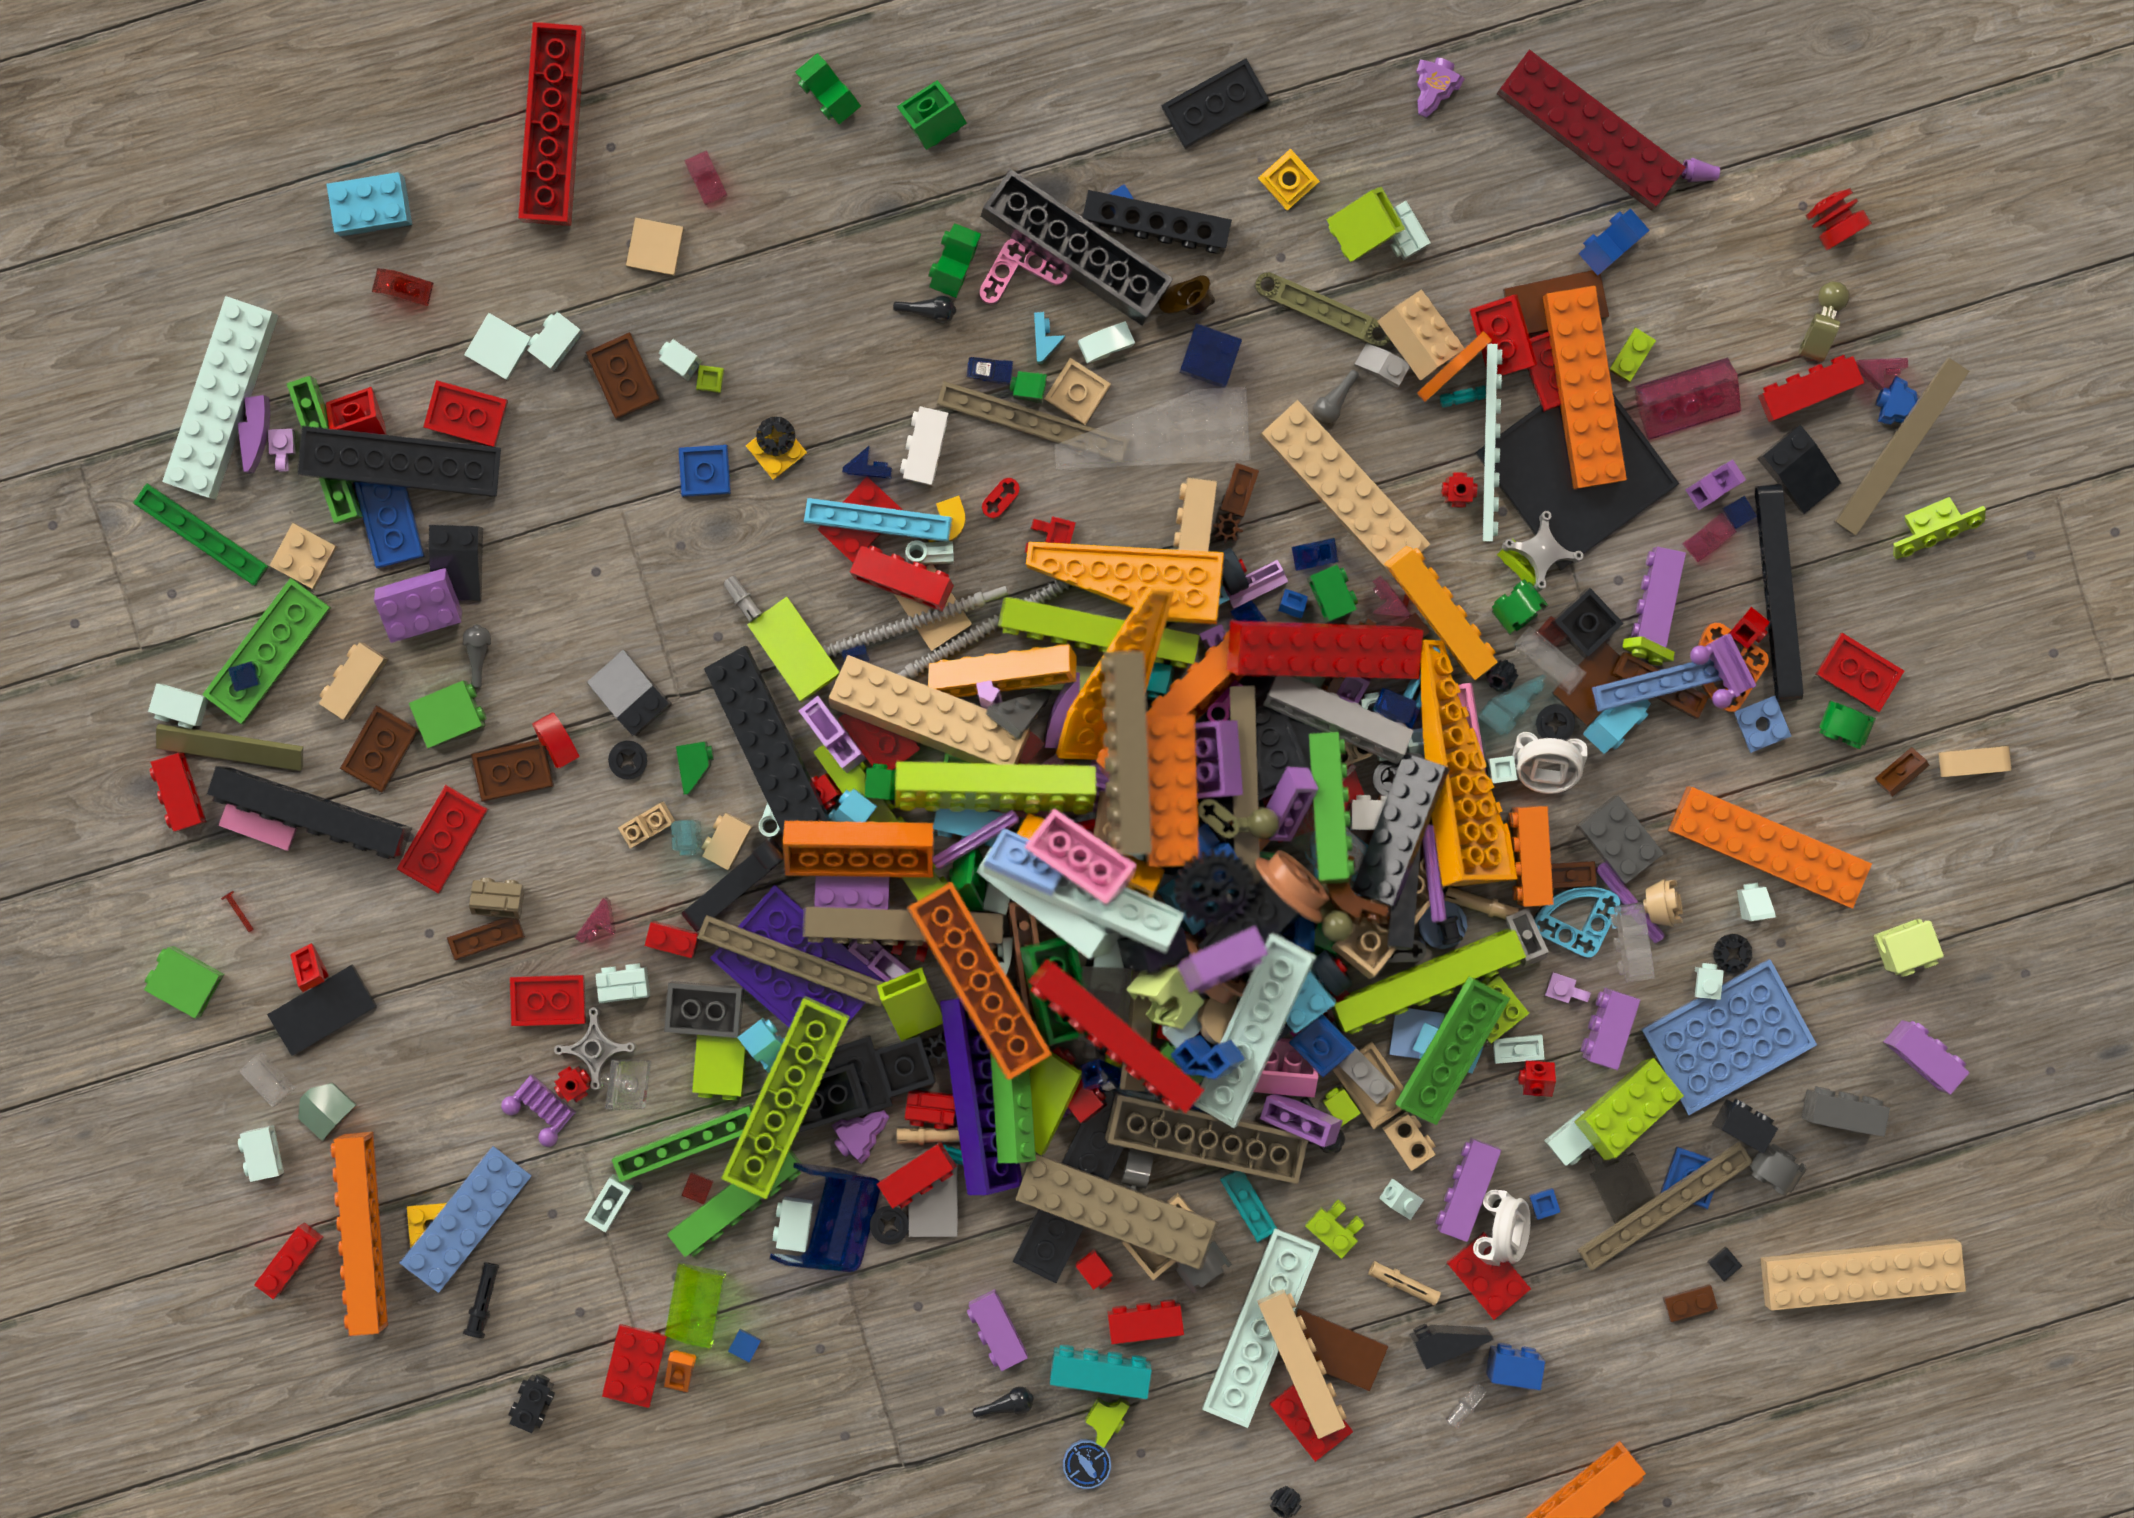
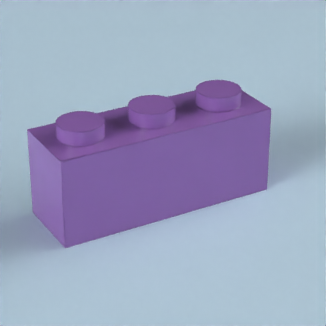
(1292, 801)
(1301, 1119)
(997, 1330)

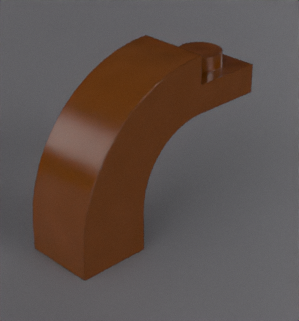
(1348, 902)

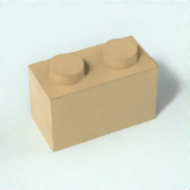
(726, 841)

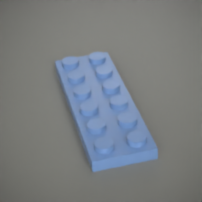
(465, 1219)

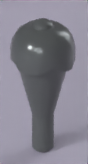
(1328, 407)
(476, 642)

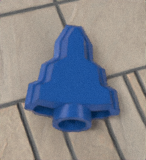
(1896, 402)

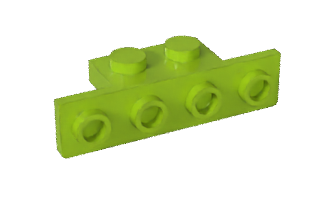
(1936, 524)

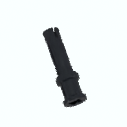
(480, 1312)

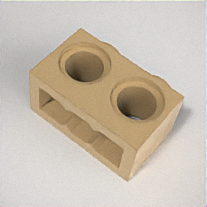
(1405, 1143)

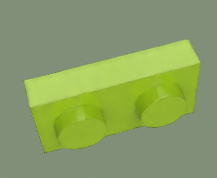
(1632, 355)
(1518, 564)
(1649, 650)

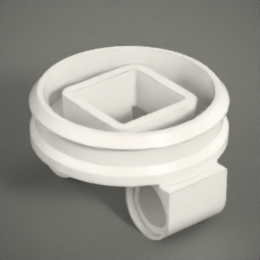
(1569, 754)
(1509, 1231)

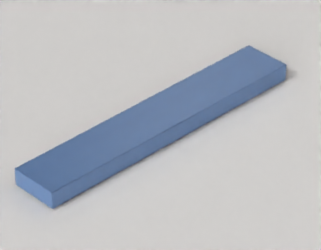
(1654, 684)

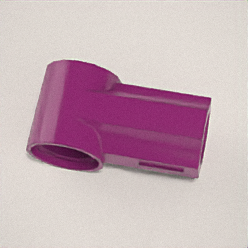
(1223, 702)

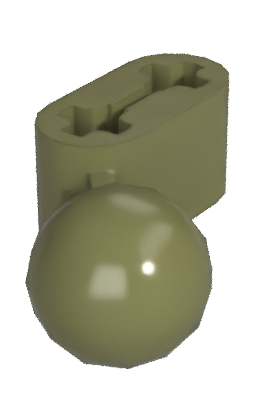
(1824, 326)
(1262, 822)
(1335, 924)

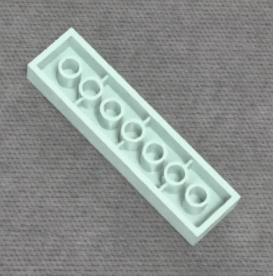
(218, 398)

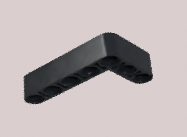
(734, 884)

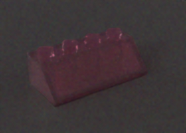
(1688, 398)

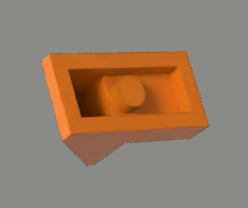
(679, 1370)

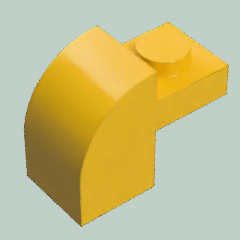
(953, 508)

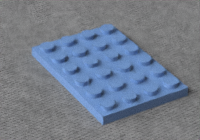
(1728, 1042)

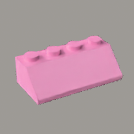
(1081, 857)
(1287, 1073)

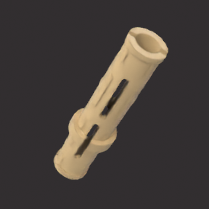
(1479, 903)
(927, 1135)
(1378, 1271)

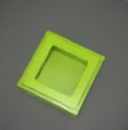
(710, 379)

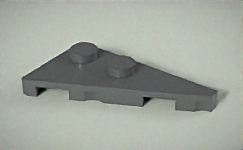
(1018, 713)

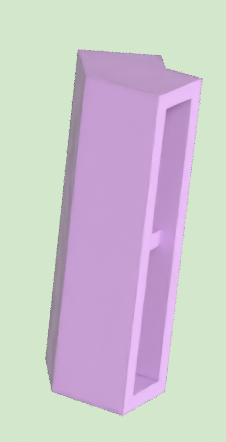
(1260, 582)
(988, 694)

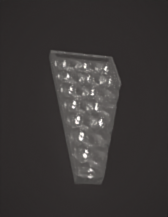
(1184, 430)

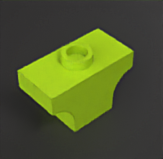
(1106, 1418)

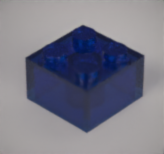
(1210, 356)

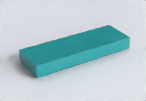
(1248, 1204)

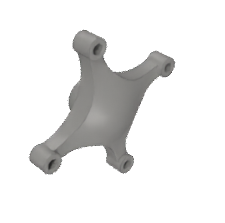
(1542, 551)
(595, 1048)

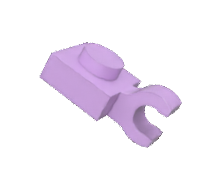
(281, 444)
(1563, 989)

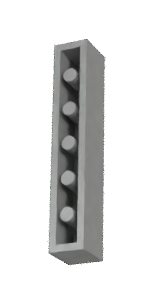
(1332, 714)

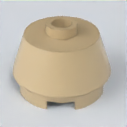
(1663, 903)

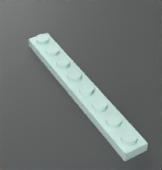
(1492, 431)

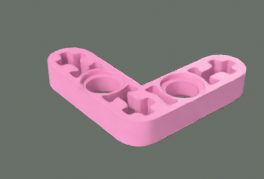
(1012, 263)

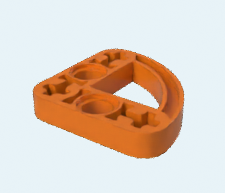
(1454, 366)
(1755, 671)

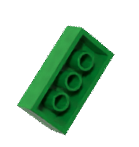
(1050, 1024)

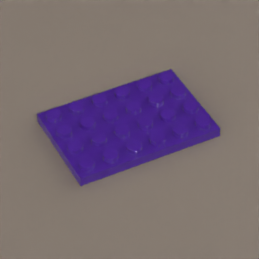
(779, 991)

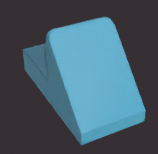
(1044, 344)

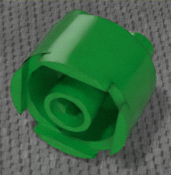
(1519, 607)
(1846, 723)

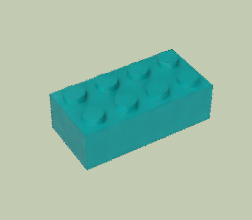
(1100, 1372)

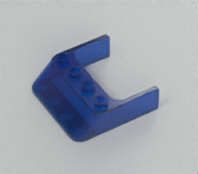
(841, 1221)

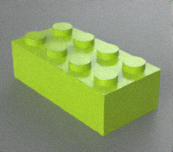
(1628, 1109)

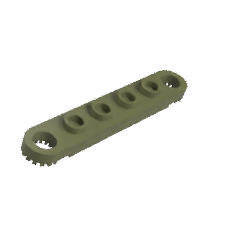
(1321, 308)

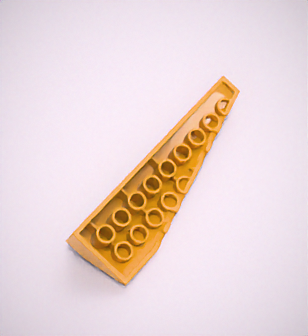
(1466, 820)

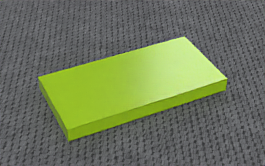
(794, 649)
(1052, 1089)

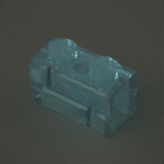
(686, 836)

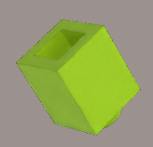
(1340, 1105)

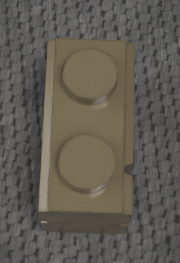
(496, 898)

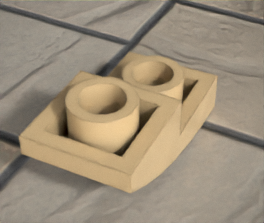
(646, 825)

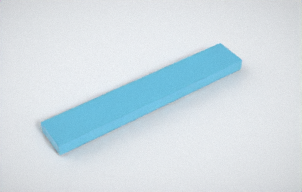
(878, 520)

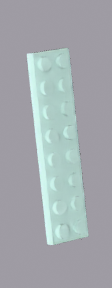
(1127, 913)
(1257, 1027)
(1251, 1345)

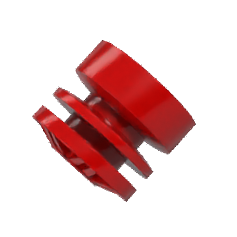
(1838, 218)

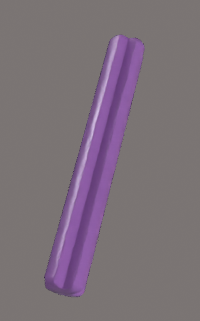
(975, 839)
(1433, 876)
(1626, 897)

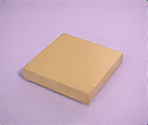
(655, 246)
(1077, 391)

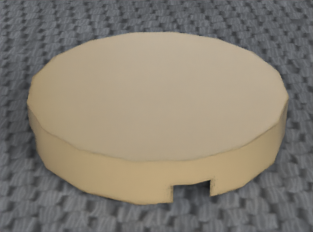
(1215, 1019)

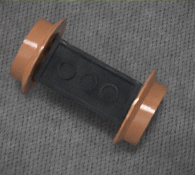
(1277, 903)

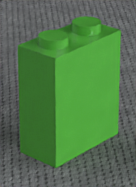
(448, 714)
(183, 981)

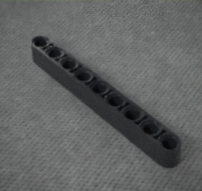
(1779, 592)

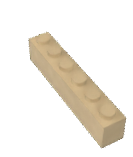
(1301, 1364)

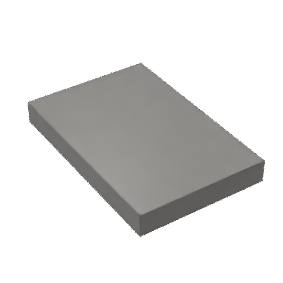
(936, 1210)

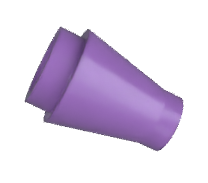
(1699, 171)

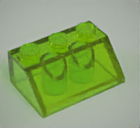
(695, 1305)

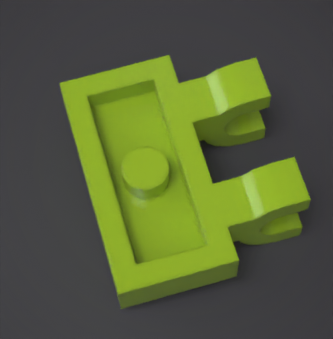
(1331, 1232)

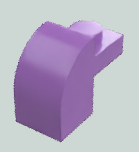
(1715, 484)

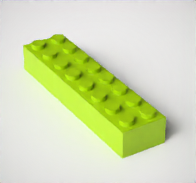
(1086, 630)
(995, 787)
(1428, 979)
(785, 1097)

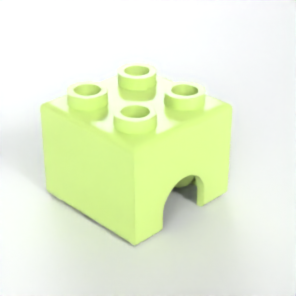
(1909, 947)
(1169, 996)

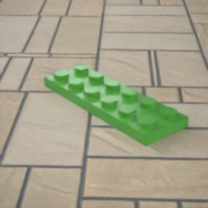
(270, 646)
(1452, 1051)

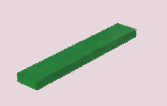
(200, 534)

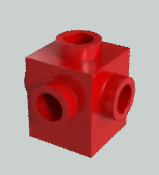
(1449, 490)
(828, 790)
(579, 1077)
(1538, 1078)

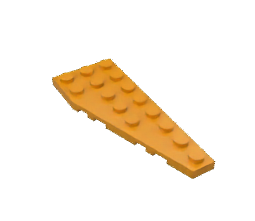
(1127, 571)
(1142, 631)

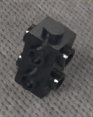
(535, 1395)

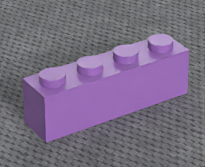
(1659, 595)
(1468, 1189)

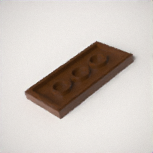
(1532, 295)
(1344, 1351)

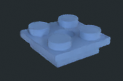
(1775, 731)

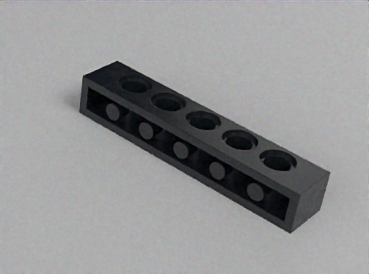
(1170, 216)

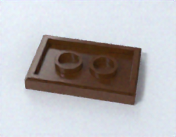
(622, 375)
(1599, 671)
(379, 748)
(512, 770)

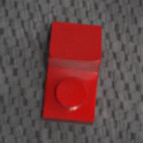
(308, 967)

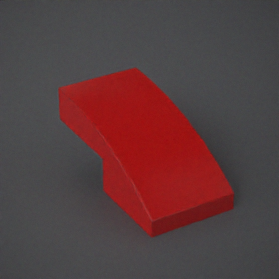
(556, 739)

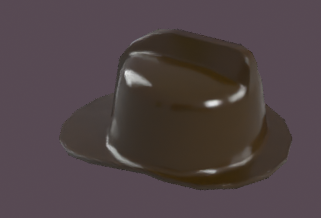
(1188, 296)

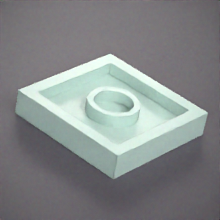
(498, 346)

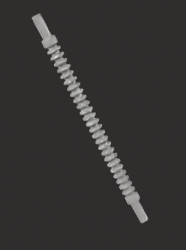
(978, 600)
(912, 670)

